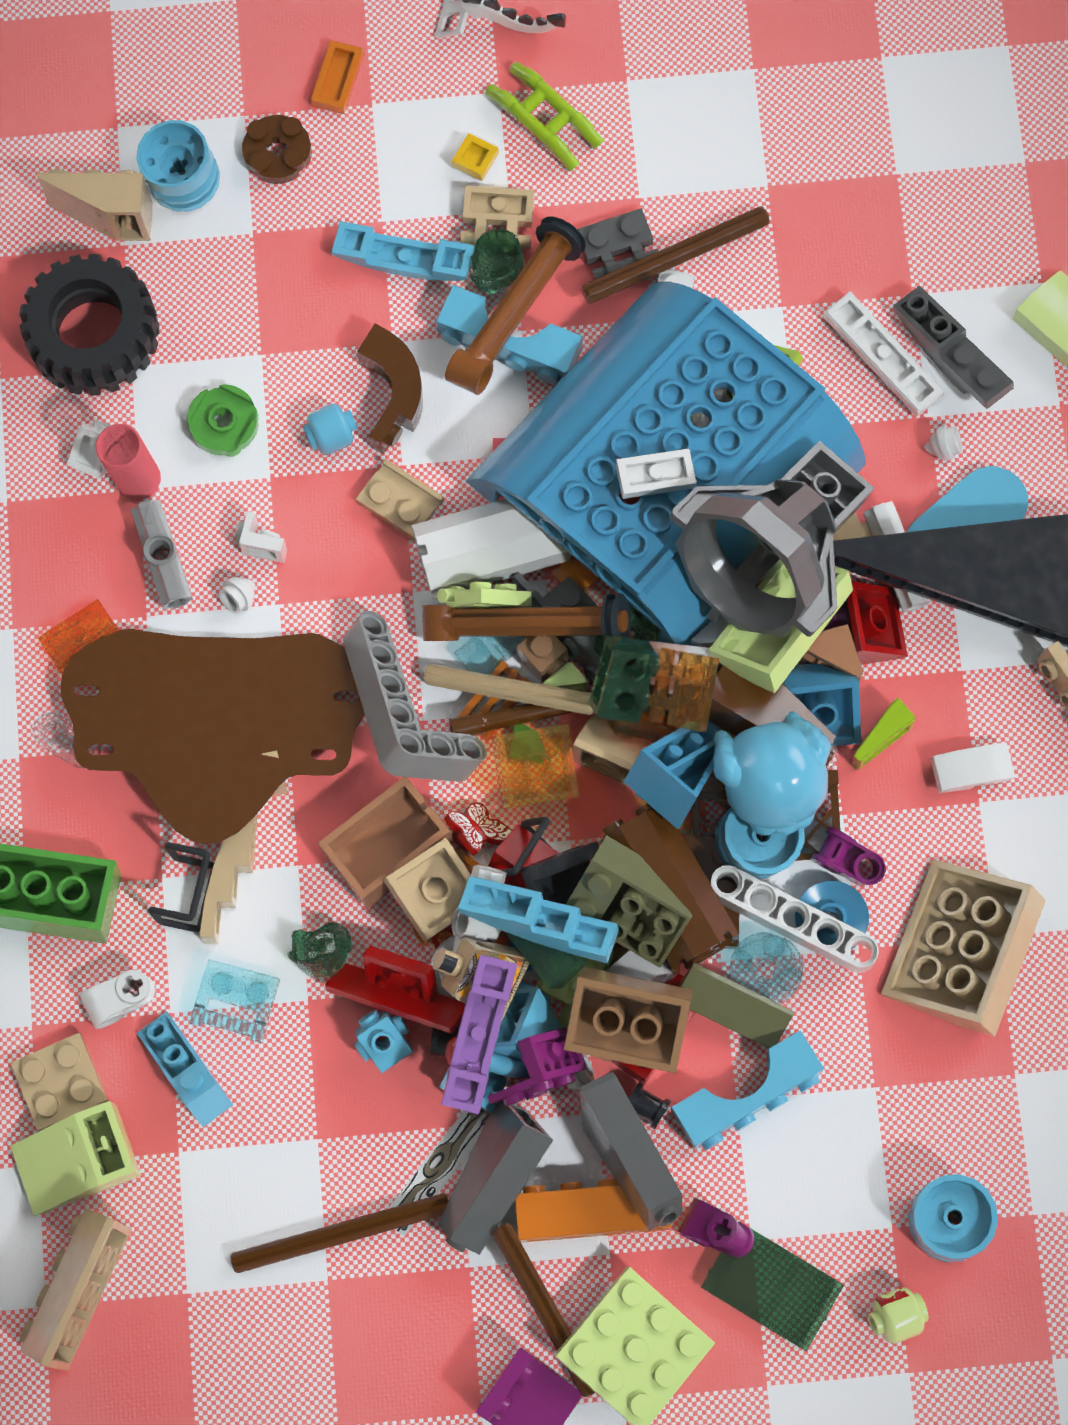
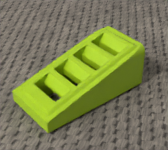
(890, 727)

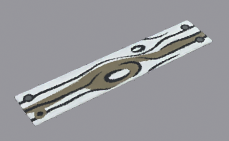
(442, 1161)

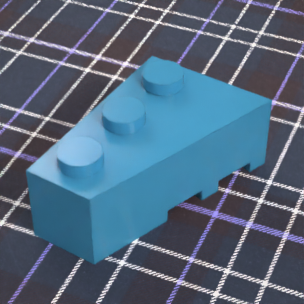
(674, 771)

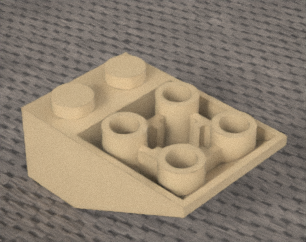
(107, 202)

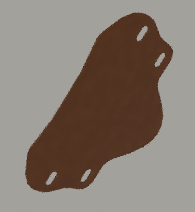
(203, 712)

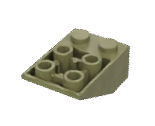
(629, 893)

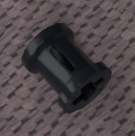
(648, 1105)

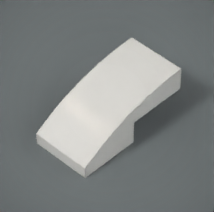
(972, 767)

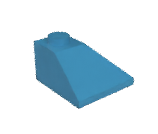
(830, 697)

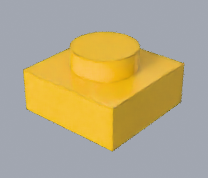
(475, 157)

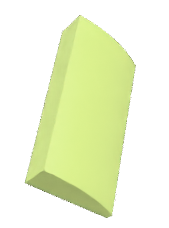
(1046, 316)
(770, 658)

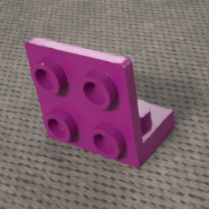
(547, 1065)
(529, 1395)

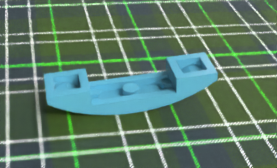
(402, 256)

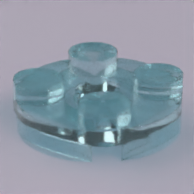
(774, 950)

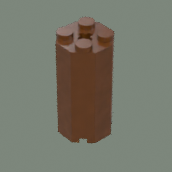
(673, 861)

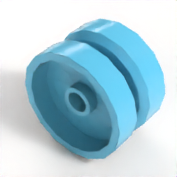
(740, 848)
(936, 1234)

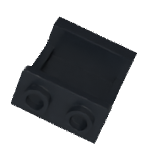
(559, 873)

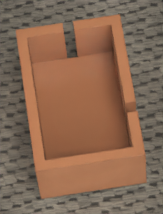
(383, 839)

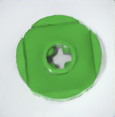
(230, 438)

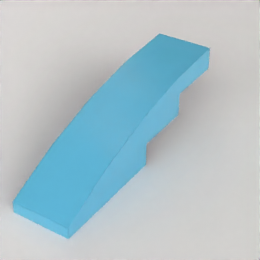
(538, 920)

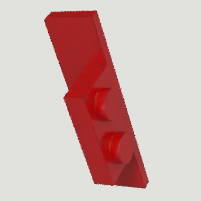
(397, 987)

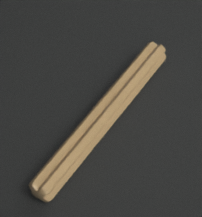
(508, 689)

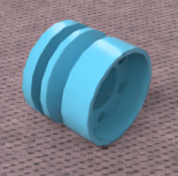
(174, 149)

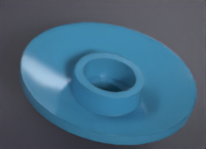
(836, 899)

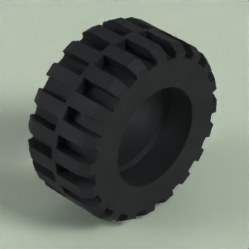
(82, 283)

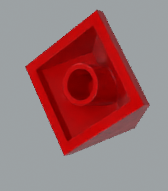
(875, 623)

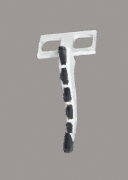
(493, 11)

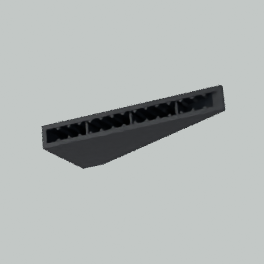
(991, 570)

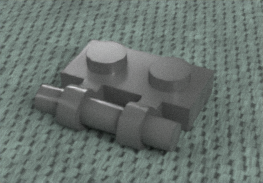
(615, 237)

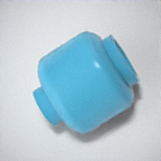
(330, 429)

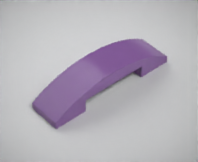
(478, 1034)

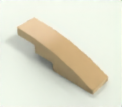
(234, 857)

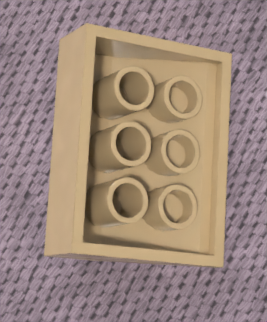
(964, 946)
(75, 1290)

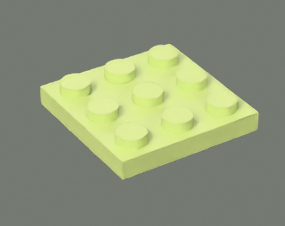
(634, 1349)

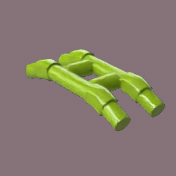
(546, 133)

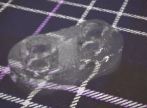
(61, 744)

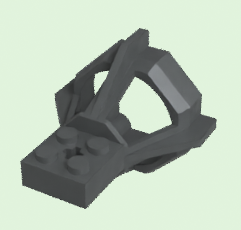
(794, 525)

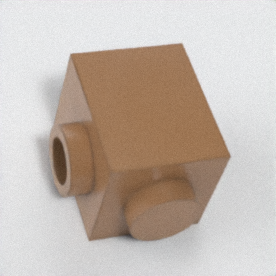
(542, 655)

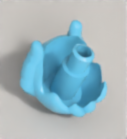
(774, 773)

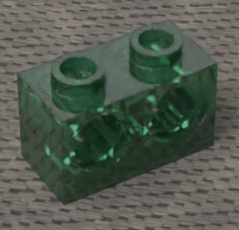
(615, 679)

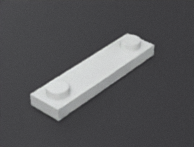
(883, 354)

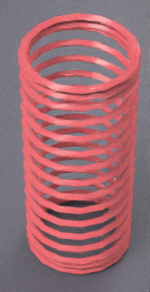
(128, 461)

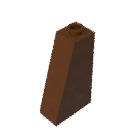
(743, 705)

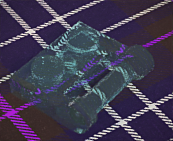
(237, 988)

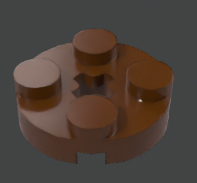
(271, 130)

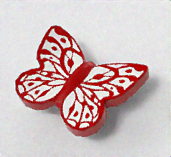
(475, 828)

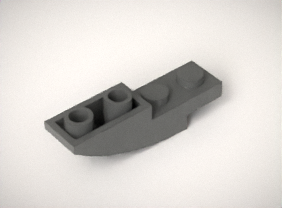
(950, 349)

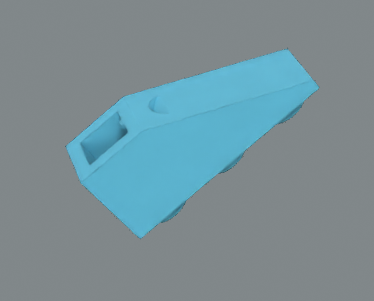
(185, 1069)

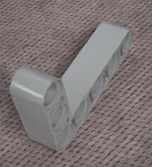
(390, 714)

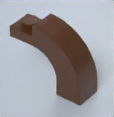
(393, 361)

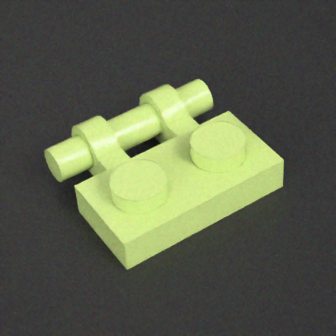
(483, 596)

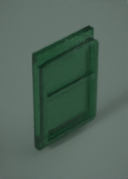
(775, 1290)

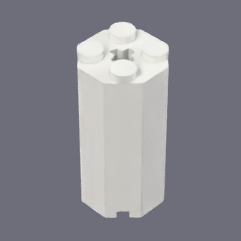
(483, 546)

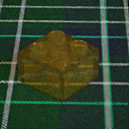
(535, 766)

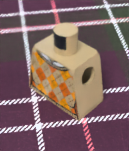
(460, 966)

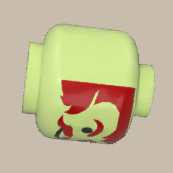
(898, 1315)

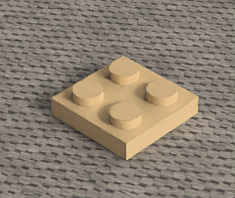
(430, 888)
(59, 1081)

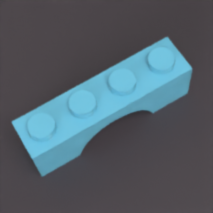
(547, 353)
(707, 1116)

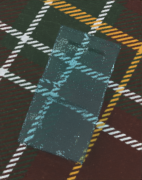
(486, 653)

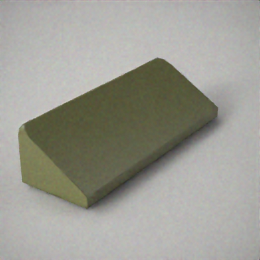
(736, 1006)

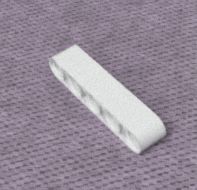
(803, 935)

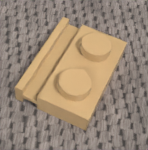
(399, 498)

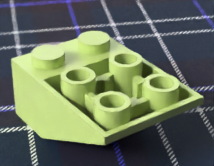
(75, 1158)

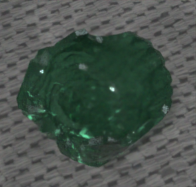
(496, 261)
(321, 951)

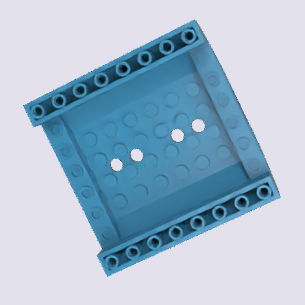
(637, 400)

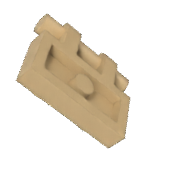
(497, 207)

